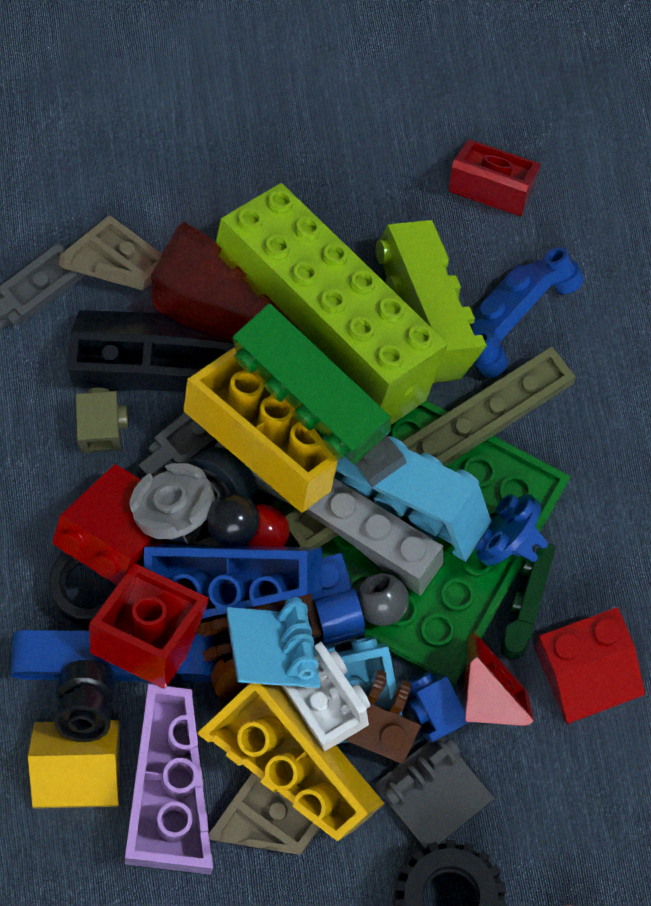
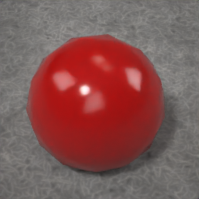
(272, 528)

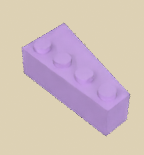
(168, 799)

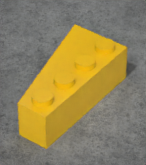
(260, 431)

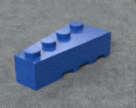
(238, 574)

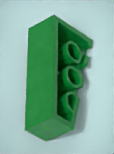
(311, 384)

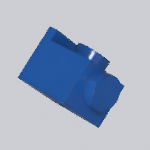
(435, 705)

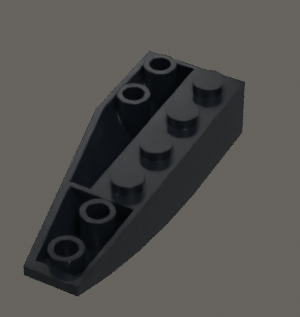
(138, 351)

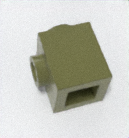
(100, 420)

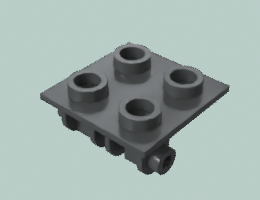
(434, 791)

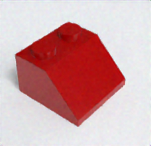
(147, 625)
(591, 665)

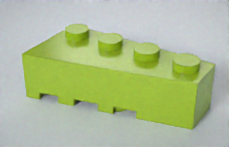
(417, 273)

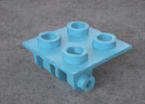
(274, 645)

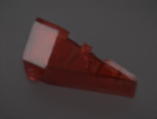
(201, 288)

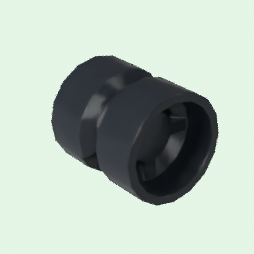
(84, 701)

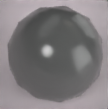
(383, 599)

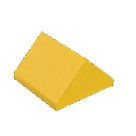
(73, 772)

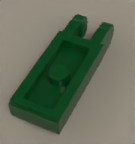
(527, 604)

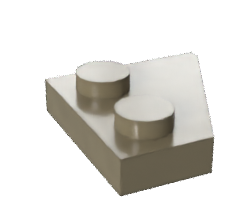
(113, 255)
(264, 821)

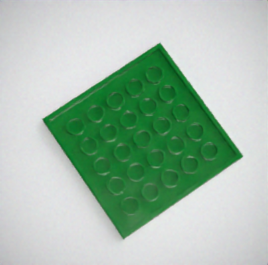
(462, 593)

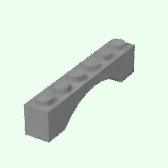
(376, 533)

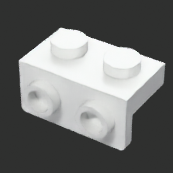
(334, 708)

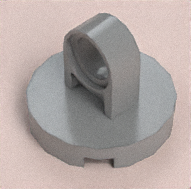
(173, 503)

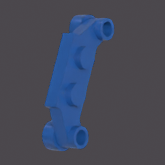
(515, 298)

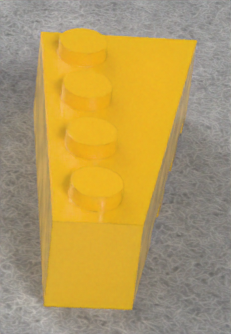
(275, 744)

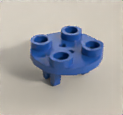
(512, 531)

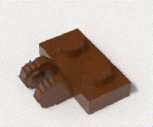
(387, 729)

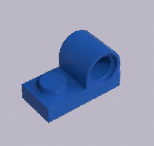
(337, 603)

